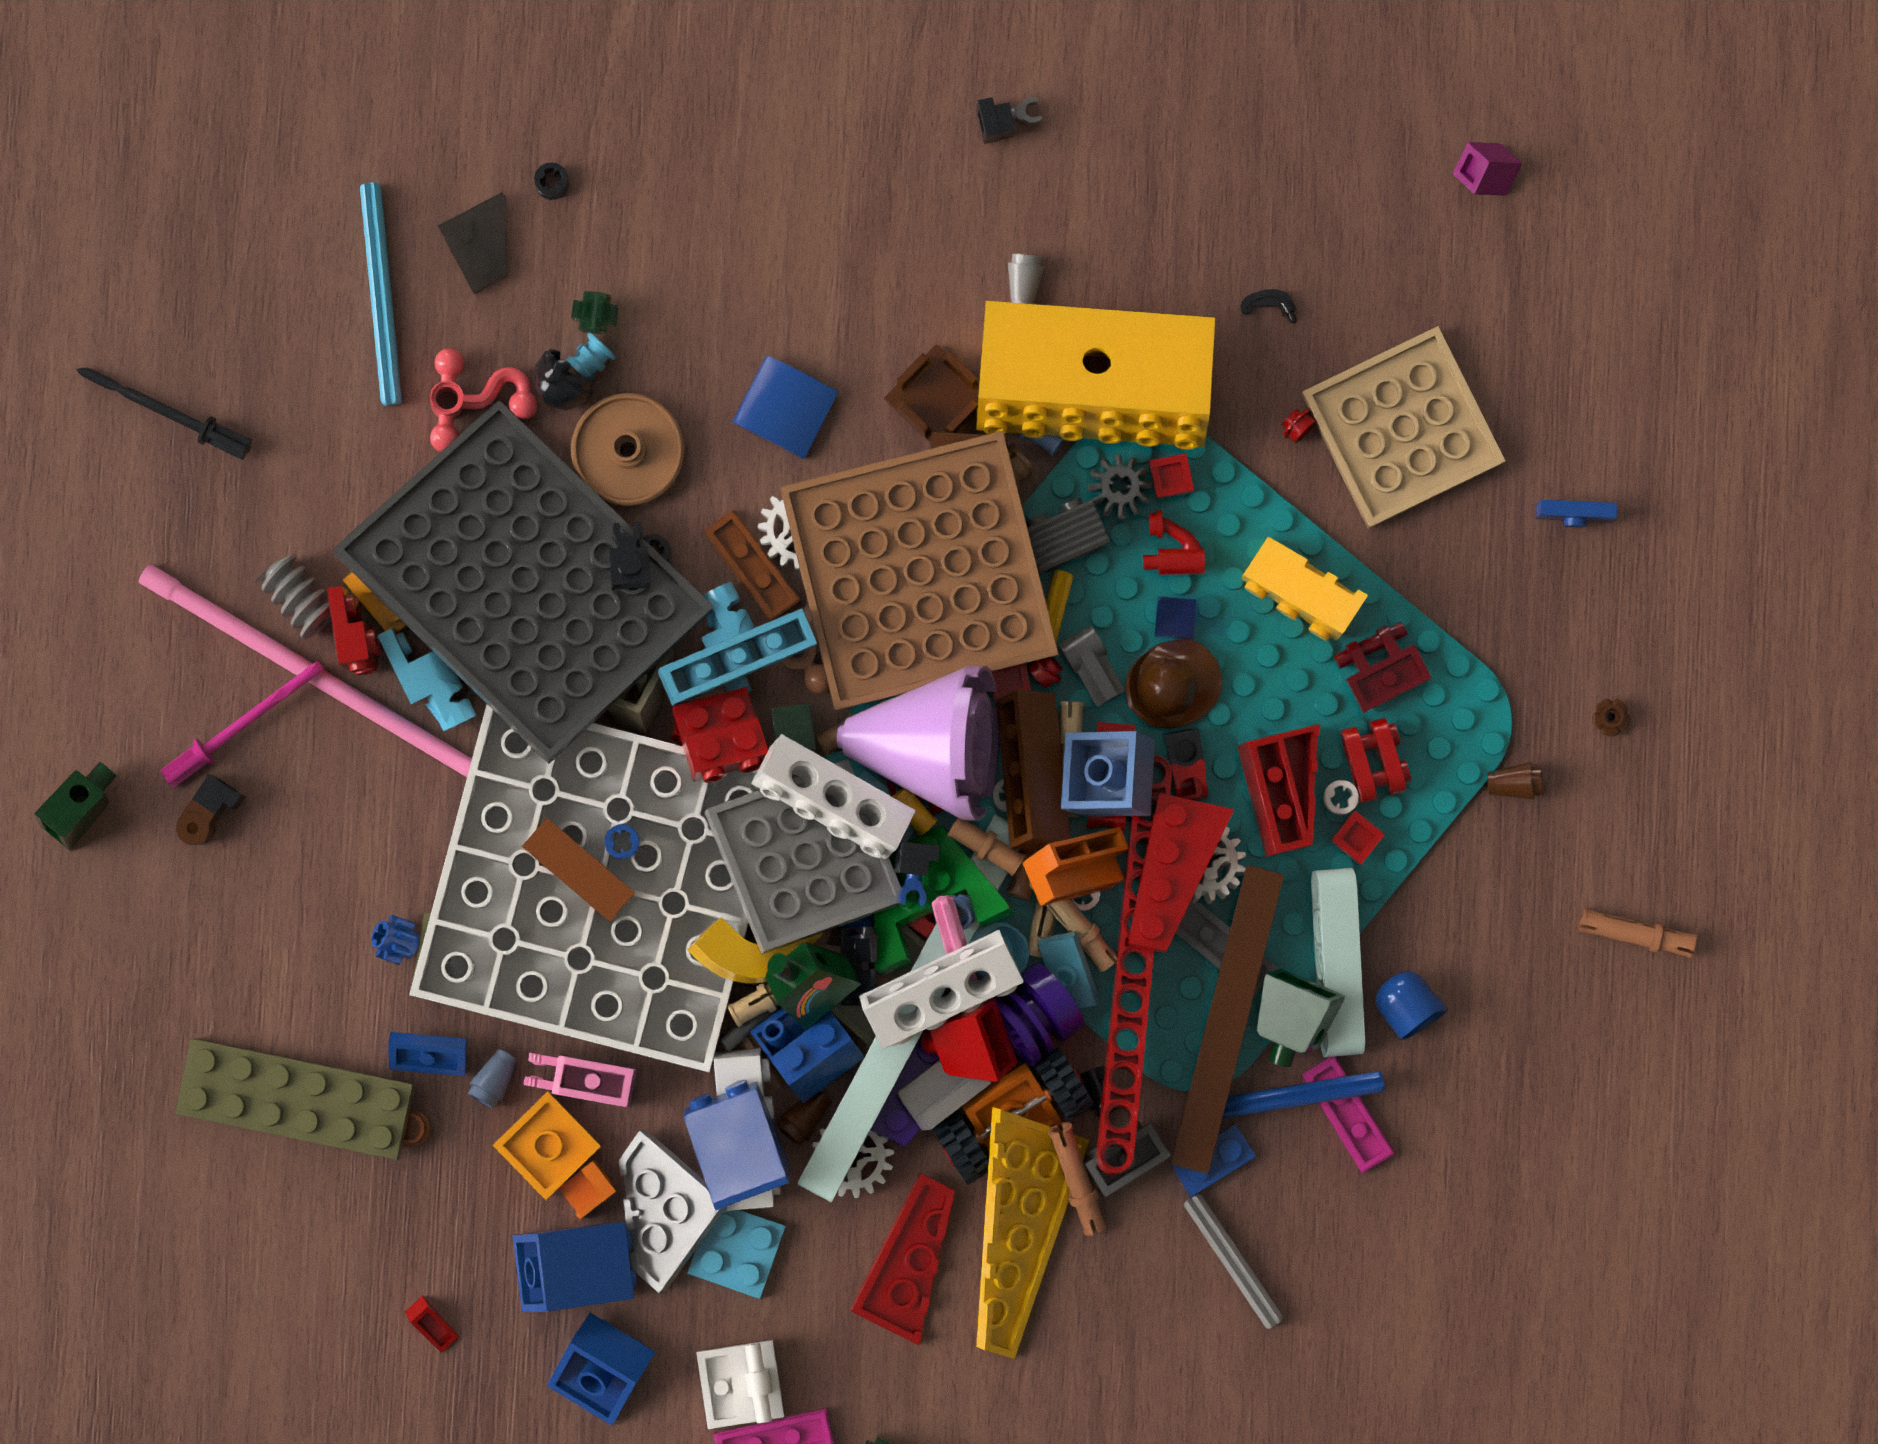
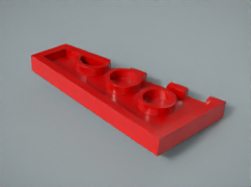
(1175, 859)
(904, 1270)

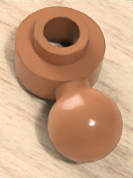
(815, 674)

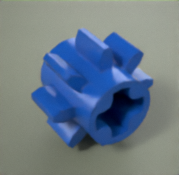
(395, 939)

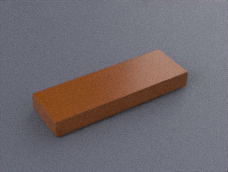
(752, 566)
(578, 869)

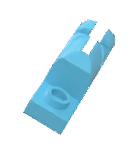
(726, 623)
(427, 678)

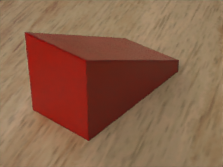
(431, 1324)

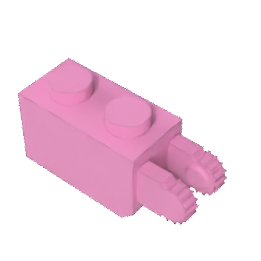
(586, 1079)

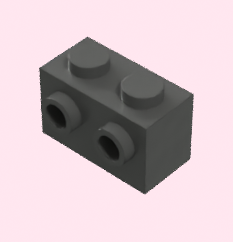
(1147, 1154)

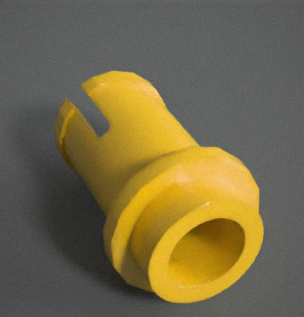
(922, 818)

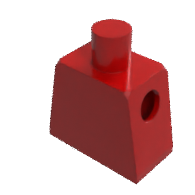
(973, 1044)

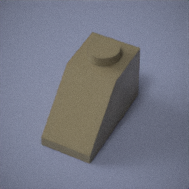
(642, 701)

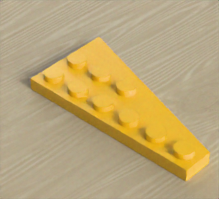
(1021, 1225)

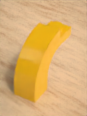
(733, 956)

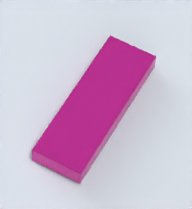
(1351, 1120)
(801, 1428)

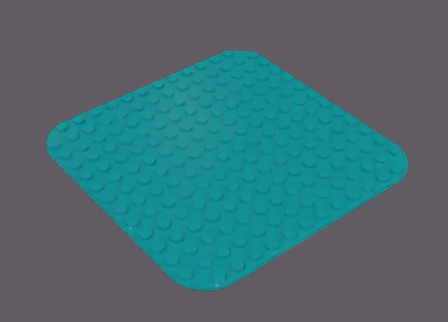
(1272, 683)

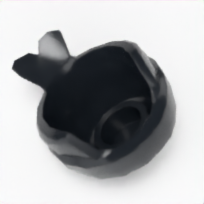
(557, 385)

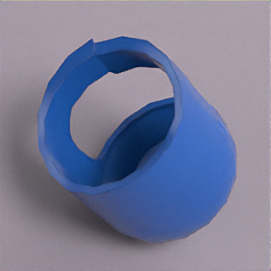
(1408, 1004)

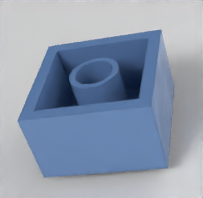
(1108, 774)

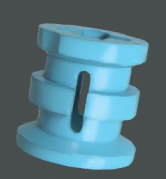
(591, 356)

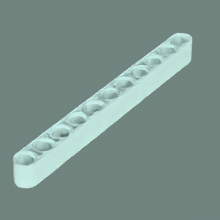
(880, 1069)

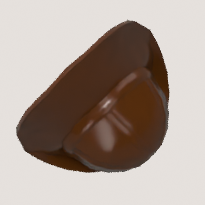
(1173, 684)

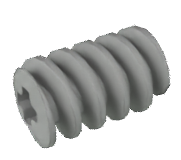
(296, 596)

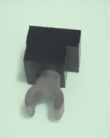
(998, 120)

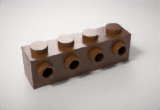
(1032, 769)

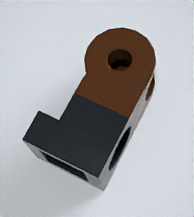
(198, 819)

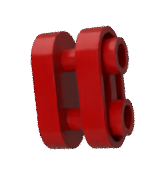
(1393, 772)

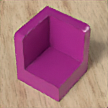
(1487, 168)

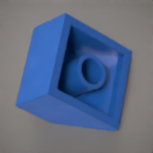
(600, 1368)

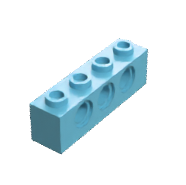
(737, 657)

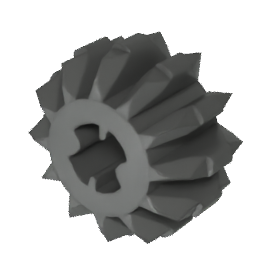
(1122, 474)

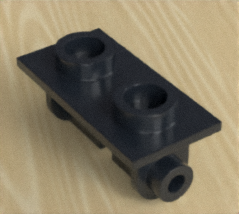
(861, 951)

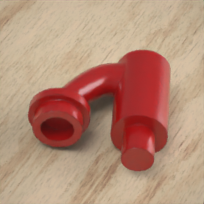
(1174, 561)

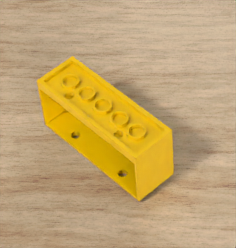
(1148, 396)

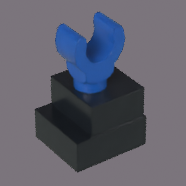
(914, 861)

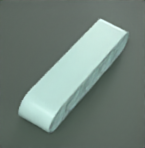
(1339, 956)

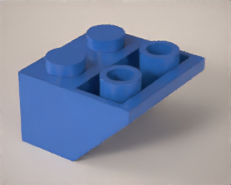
(807, 1057)

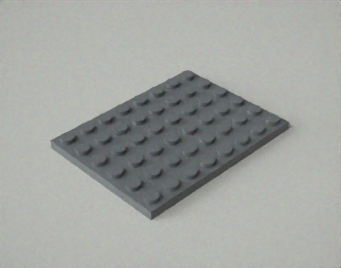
(509, 581)

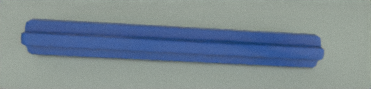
(1304, 1094)

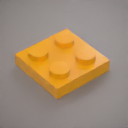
(547, 1145)

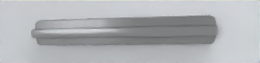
(1233, 1261)

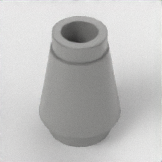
(1025, 277)

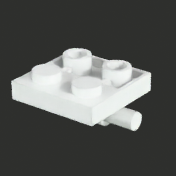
(740, 1384)

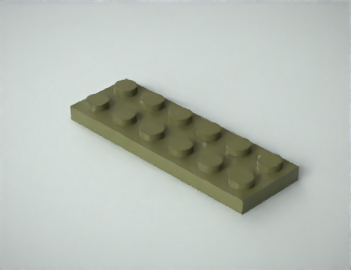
(295, 1099)

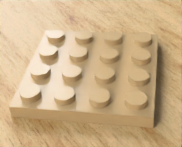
(1403, 427)

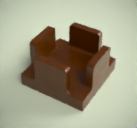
(935, 394)

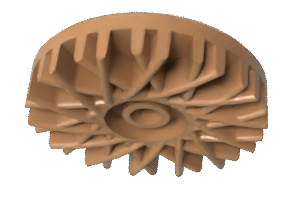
(623, 421)

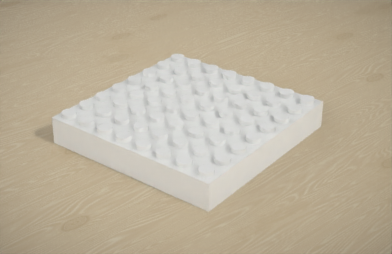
(536, 953)

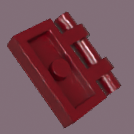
(1387, 678)

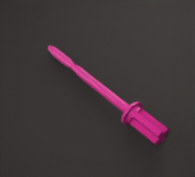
(200, 753)

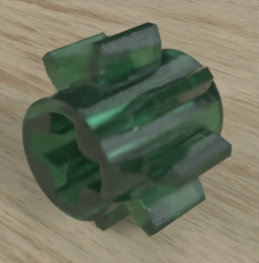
(594, 312)

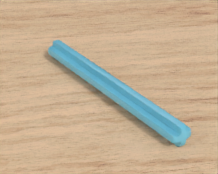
(380, 294)

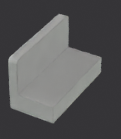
(937, 1095)

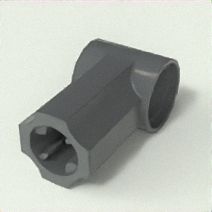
(1088, 659)

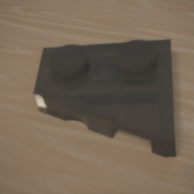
(479, 242)

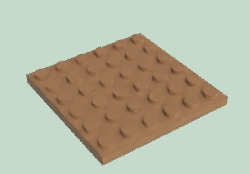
(918, 569)

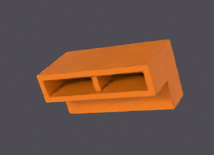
(1076, 866)

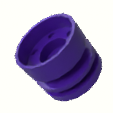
(1039, 1009)

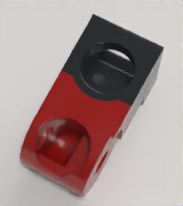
(1187, 763)

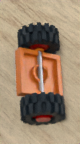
(1016, 1094)

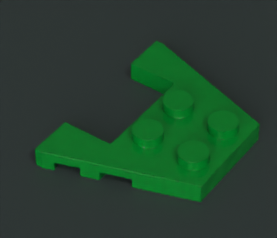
(950, 875)

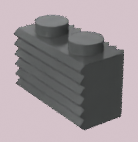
(1066, 535)

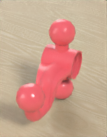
(450, 364)

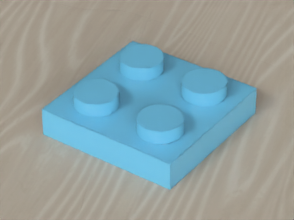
(738, 1252)

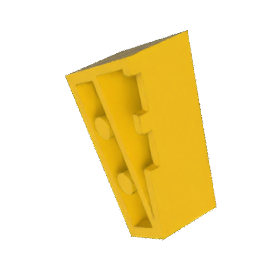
(1302, 590)

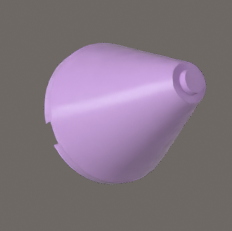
(933, 741)

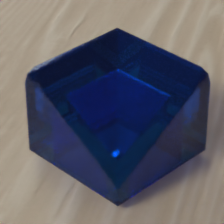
(1175, 618)

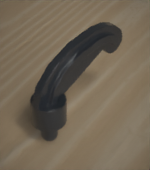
(1269, 298)

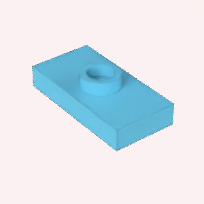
(1068, 963)

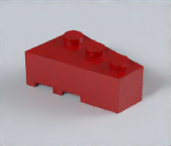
(1281, 787)

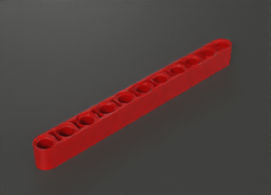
(1119, 1018)

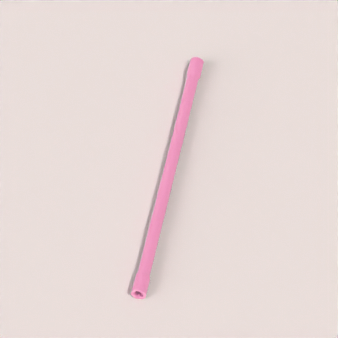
(173, 590)

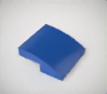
(785, 406)

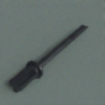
(209, 432)

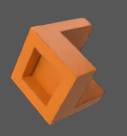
(588, 1189)

